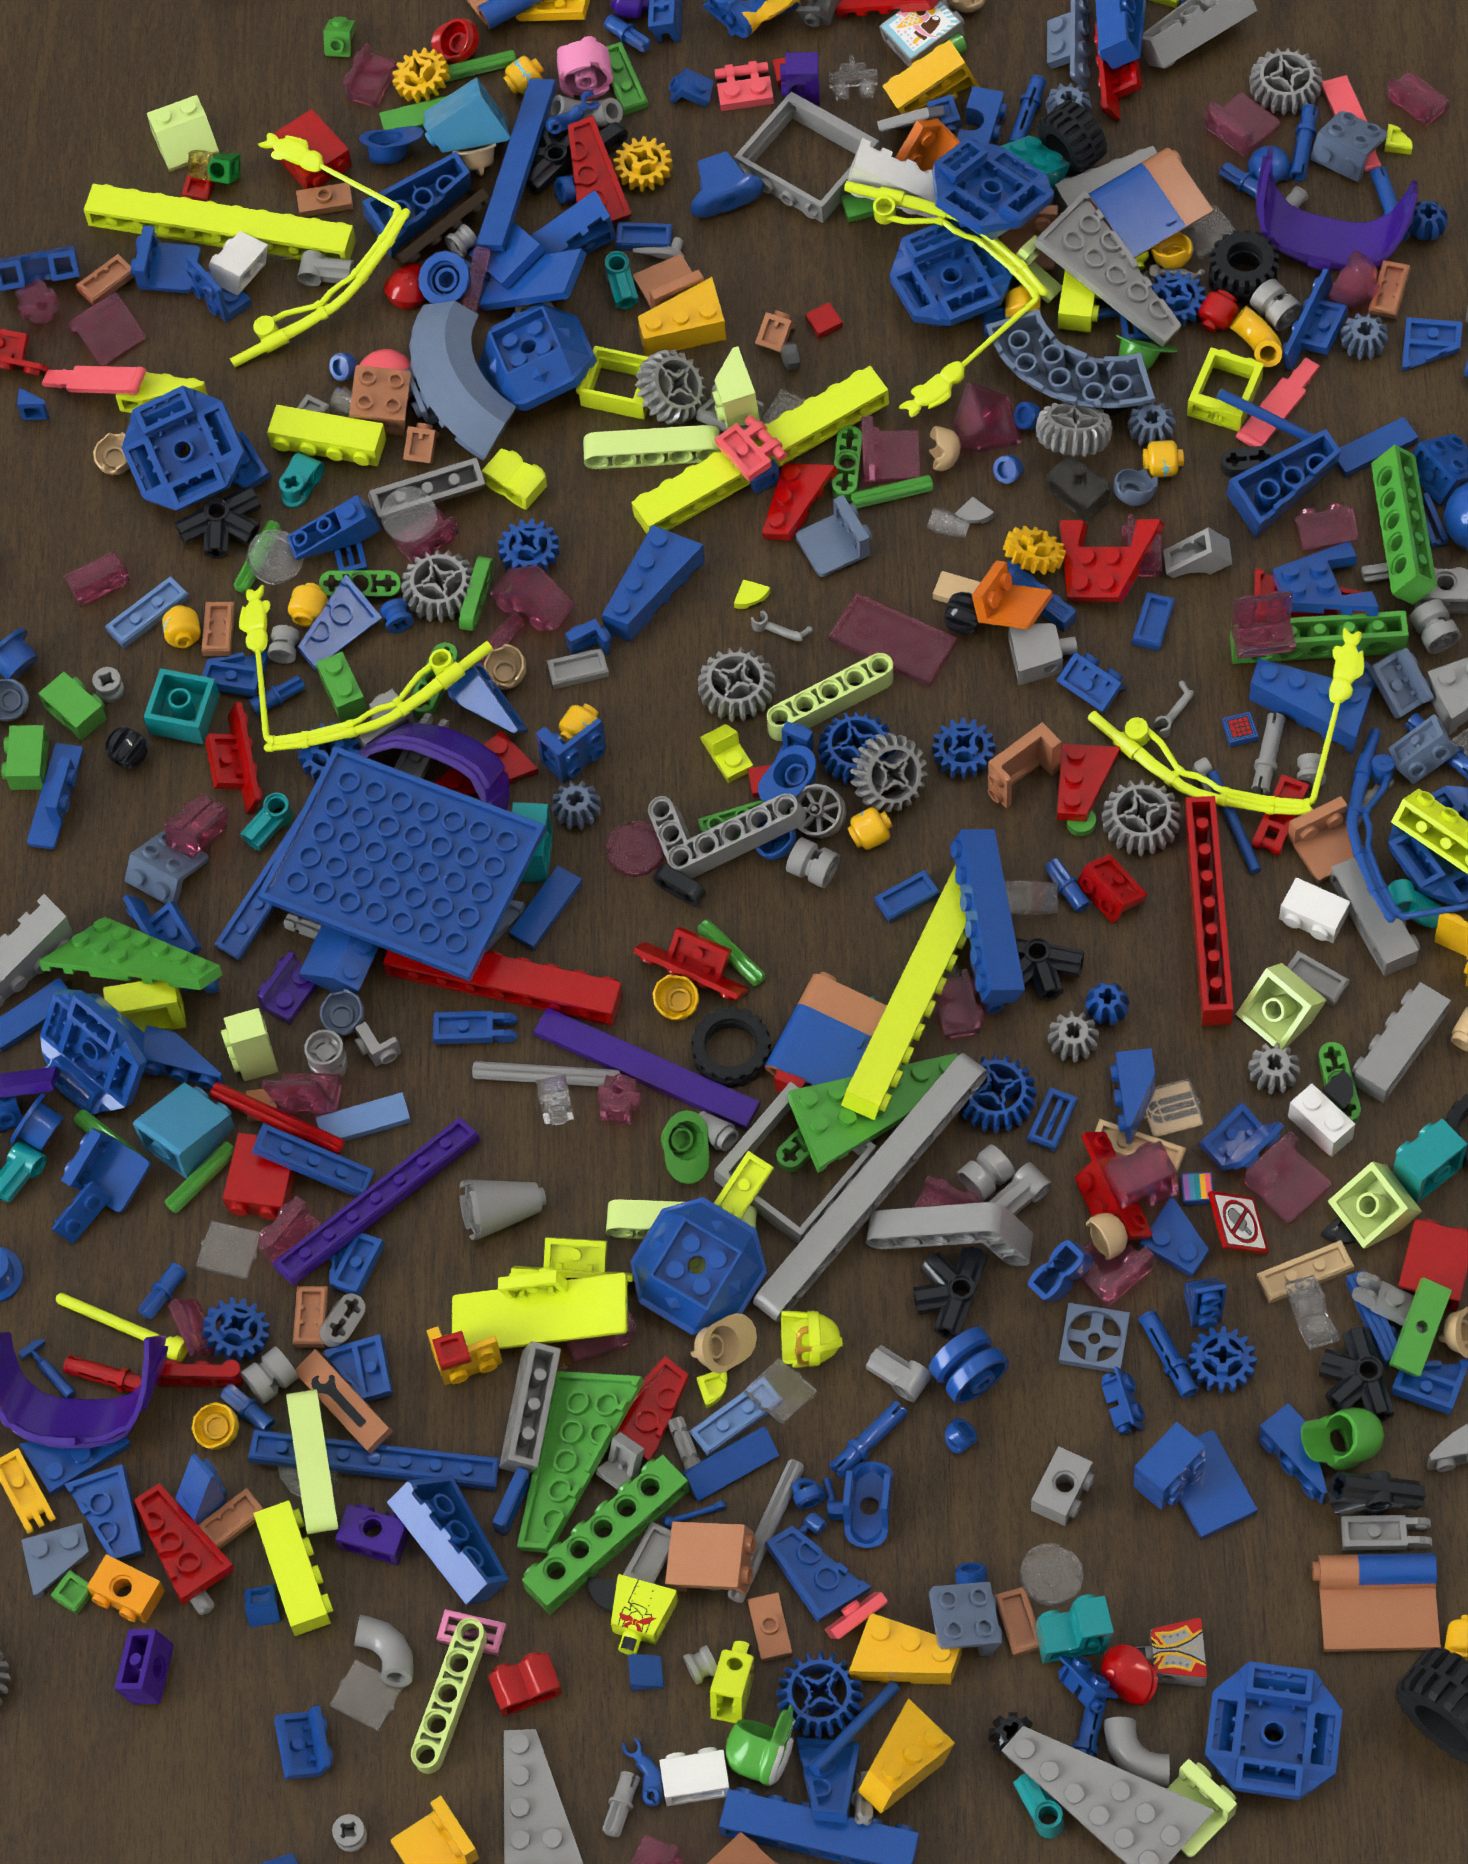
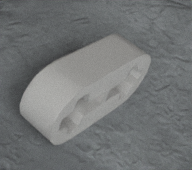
(337, 1316)

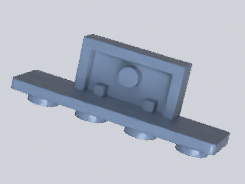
(1069, 41)

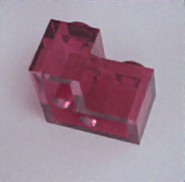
(534, 594)
(1143, 1175)

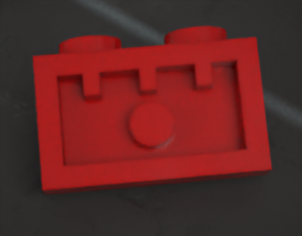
(1110, 887)

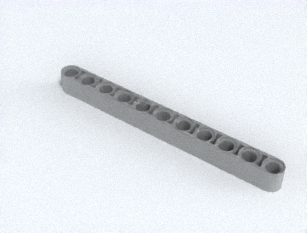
(870, 1187)

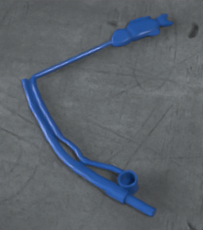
(1379, 771)

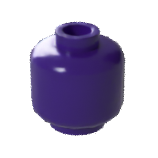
(629, 8)

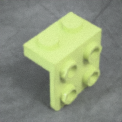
(1196, 1785)

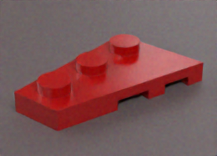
(793, 497)
(514, 760)
(1082, 777)
(654, 1406)

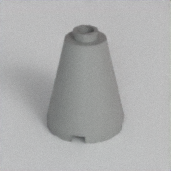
(498, 1204)

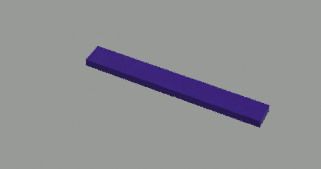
(647, 1068)
(376, 1201)

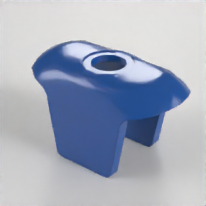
(723, 186)
(866, 1481)

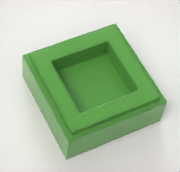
(72, 1592)

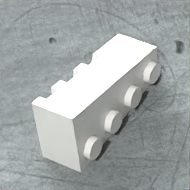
(880, 169)

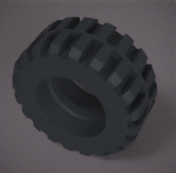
(1437, 1699)

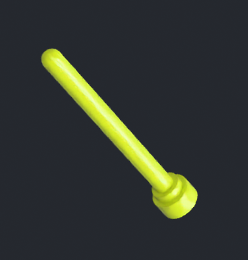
(176, 1346)

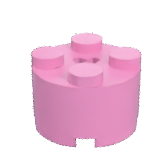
(584, 67)

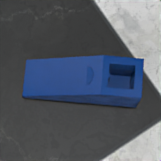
(336, 529)
(174, 1057)
(1136, 1086)
(1205, 1302)
(1283, 1437)
(200, 1489)

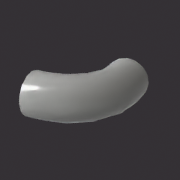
(605, 114)
(391, 1648)
(1131, 1755)

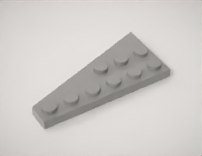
(1102, 263)
(1120, 1809)
(533, 1812)

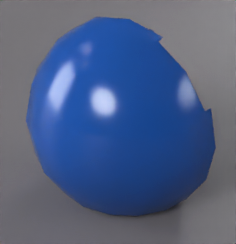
(1456, 516)

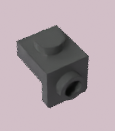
(817, 12)

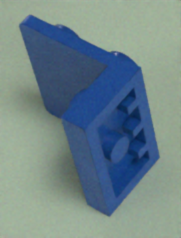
(218, 299)
(1442, 465)
(569, 758)

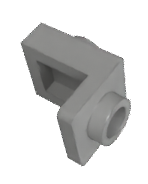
(378, 1053)
(623, 1461)

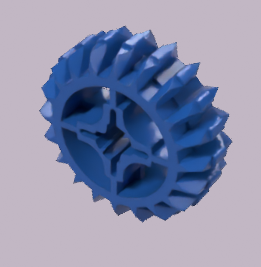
(858, 730)
(1015, 1083)
(827, 1684)

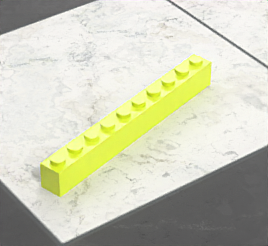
(215, 223)
(798, 432)
(908, 1006)

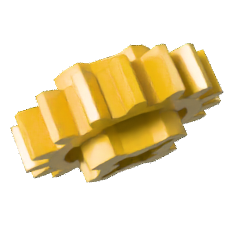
(421, 75)
(643, 163)
(1034, 550)

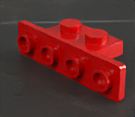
(1116, 82)
(13, 353)
(232, 759)
(695, 959)
(1099, 1194)

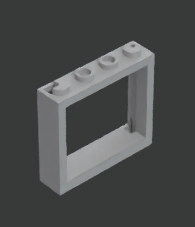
(819, 121)
(752, 1141)

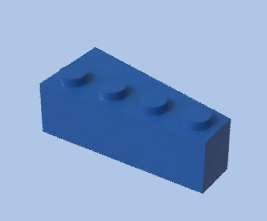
(1120, 30)
(424, 194)
(1280, 481)
(650, 580)
(1306, 700)
(450, 1536)

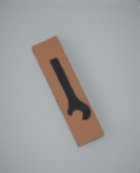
(343, 1401)

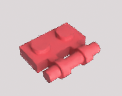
(747, 92)
(744, 453)

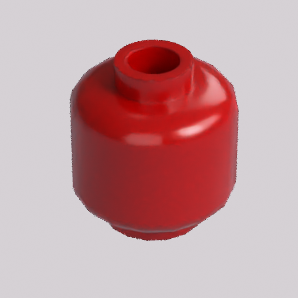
(1218, 311)

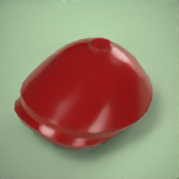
(456, 40)
(403, 287)
(1129, 1674)

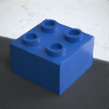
(1170, 1467)

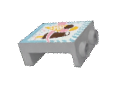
(919, 32)

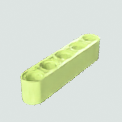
(649, 446)
(836, 685)
(635, 1217)
(312, 1461)
(446, 1680)

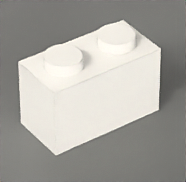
(238, 262)
(1314, 910)
(1321, 1120)
(694, 1776)

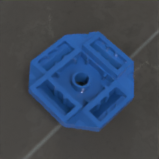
(989, 188)
(932, 260)
(536, 356)
(160, 432)
(1425, 868)
(93, 1051)
(731, 1272)
(1280, 1700)

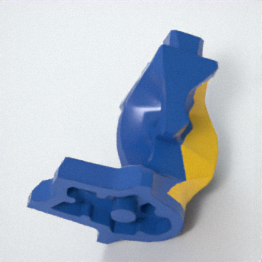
(746, 16)

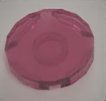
(634, 849)

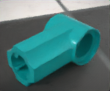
(620, 280)
(266, 822)
(1410, 900)
(21, 1165)
(1039, 1804)

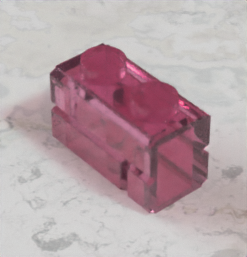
(196, 825)

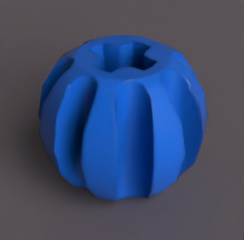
(1428, 220)
(1110, 1012)

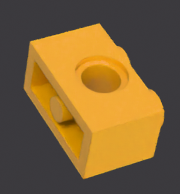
(113, 1576)

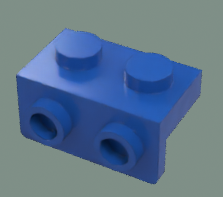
(303, 1743)

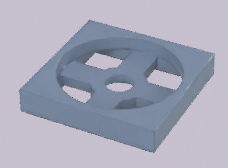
(1068, 1357)

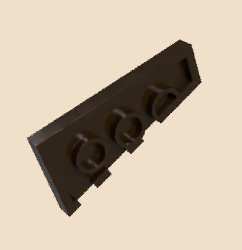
(411, 249)

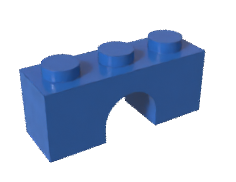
(984, 110)
(46, 264)

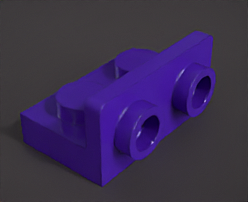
(285, 990)

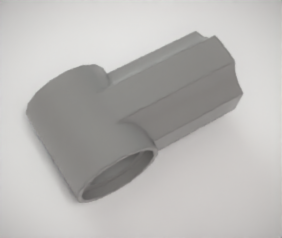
(317, 268)
(1026, 1187)
(906, 1377)

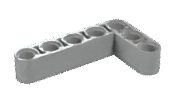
(722, 834)
(953, 1225)

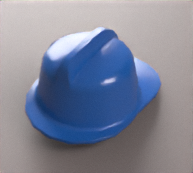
(391, 144)
(788, 773)

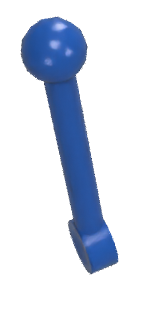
(717, 1507)

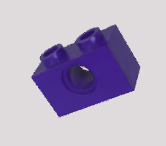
(801, 76)
(384, 1547)
(144, 1666)

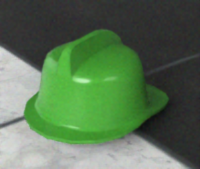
(1149, 349)
(686, 1146)

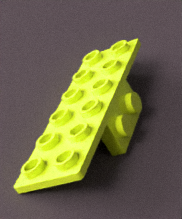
(543, 1309)

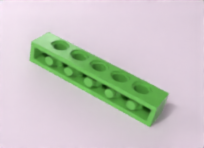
(1403, 525)
(1319, 635)
(553, 1593)

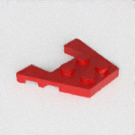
(1103, 572)

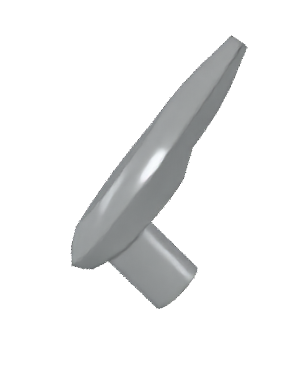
(663, 252)

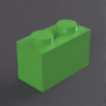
(341, 687)
(73, 705)
(26, 757)

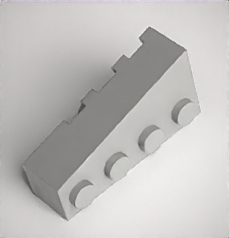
(1190, 27)
(1450, 693)
(33, 940)

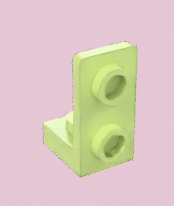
(1029, 254)

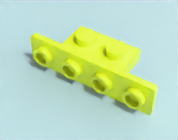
(574, 1258)

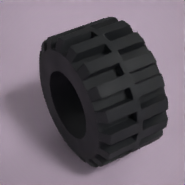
(1074, 135)
(1242, 249)

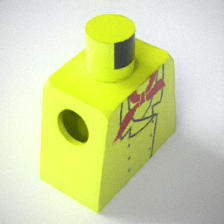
(640, 1612)
(732, 1683)

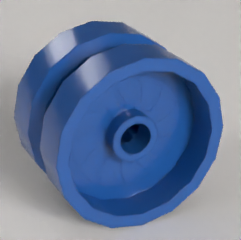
(968, 1365)

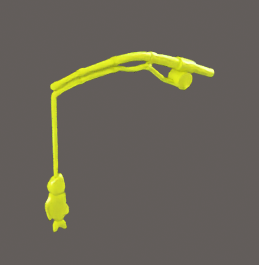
(297, 152)
(939, 387)
(254, 622)
(1347, 668)

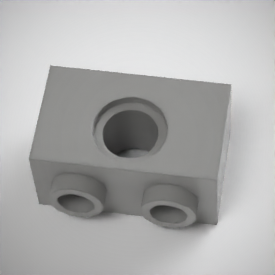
(1456, 597)
(1063, 1468)

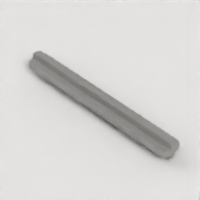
(532, 1072)
(772, 1518)

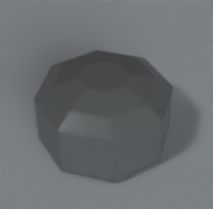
(790, 356)

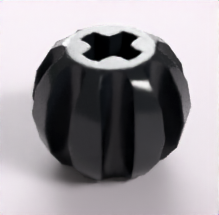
(961, 613)
(126, 747)
(1005, 1728)

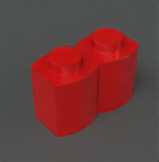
(524, 1683)

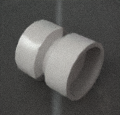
(1276, 305)
(1435, 627)
(811, 862)
(326, 1053)
(990, 1169)
(269, 1375)

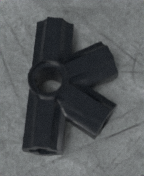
(550, 161)
(217, 530)
(1046, 969)
(945, 1281)
(1347, 1370)
(1373, 1493)

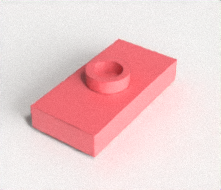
(855, 1614)

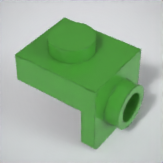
(338, 37)

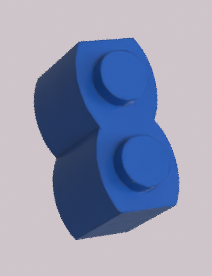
(1055, 1279)

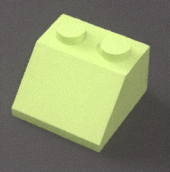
(180, 130)
(734, 392)
(1280, 1006)
(1374, 1205)

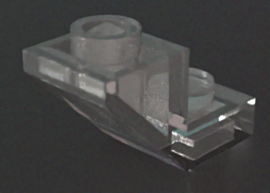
(1310, 1312)

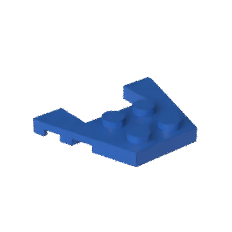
(1315, 585)

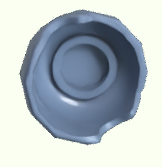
(1134, 486)
(13, 700)
(342, 1012)

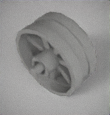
(821, 812)

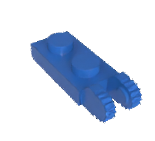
(472, 1027)

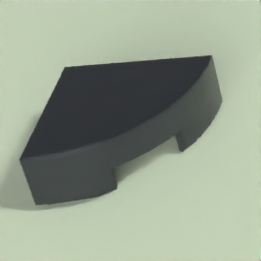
(1339, 1090)
(1338, 1231)
(602, 1592)

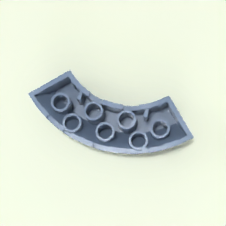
(1068, 373)
(451, 379)

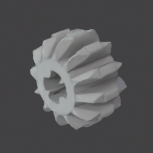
(1076, 1027)
(1274, 1058)

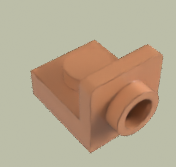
(774, 330)
(420, 443)

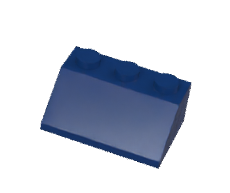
(338, 961)

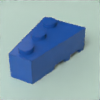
(580, 227)

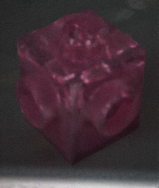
(29, 297)
(618, 1098)

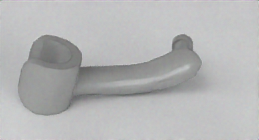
(1156, 270)
(782, 631)
(1166, 721)

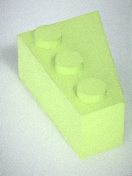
(249, 1045)

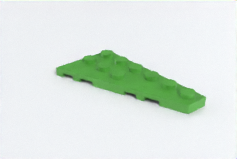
(122, 952)
(835, 1130)
(577, 1433)

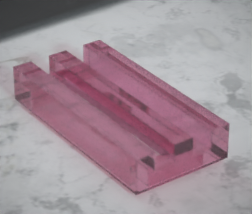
(189, 1321)

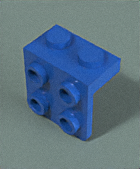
(162, 264)
(1239, 1139)
(109, 1165)

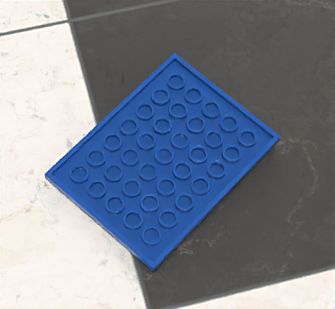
(402, 863)

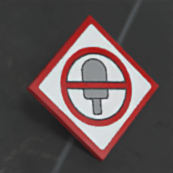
(1238, 1222)

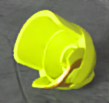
(808, 1338)

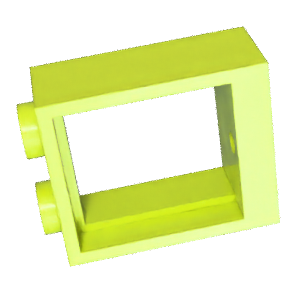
(619, 362)
(1215, 410)
(148, 1004)

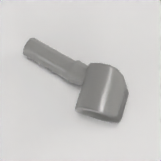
(1203, 767)

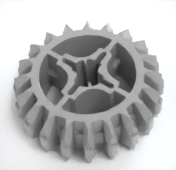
(1285, 81)
(671, 387)
(1073, 429)
(426, 596)
(731, 674)
(872, 787)
(1130, 829)

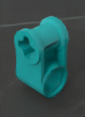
(300, 480)

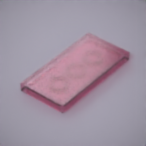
(875, 628)

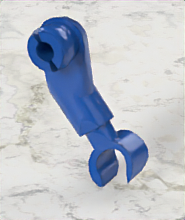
(560, 122)
(652, 1779)

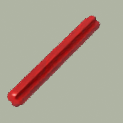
(276, 1118)

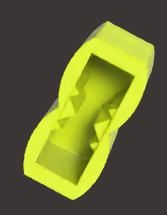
(514, 478)

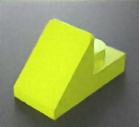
(727, 752)

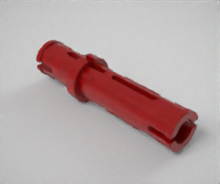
(121, 1379)

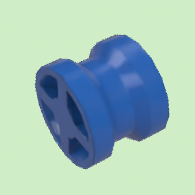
(396, 615)

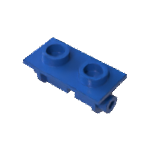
(81, 1213)
(1128, 1412)
(1078, 1675)

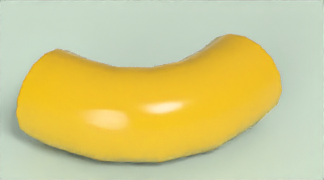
(1259, 336)

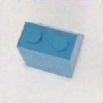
(465, 120)
(184, 1128)

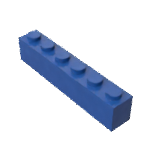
(987, 916)
(793, 1829)

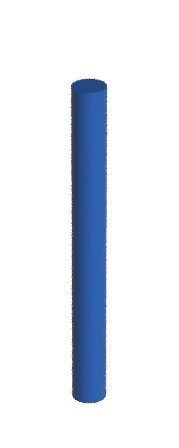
(1263, 415)
(1237, 830)
(854, 1727)

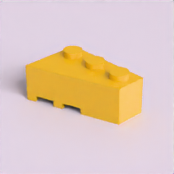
(930, 78)
(683, 321)
(902, 1654)
(906, 1758)

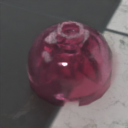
(1355, 281)

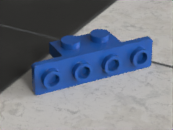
(1317, 324)
(55, 796)
(165, 925)

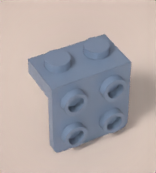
(1346, 144)
(836, 539)
(160, 869)
(966, 1617)

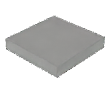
(910, 118)

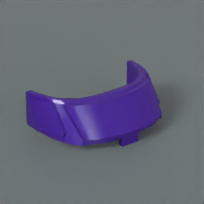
(1324, 240)
(453, 749)
(73, 1421)

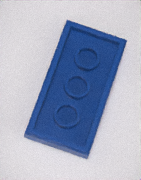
(546, 280)

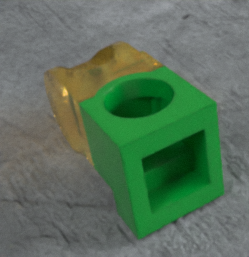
(214, 166)

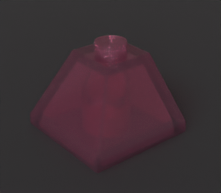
(985, 419)

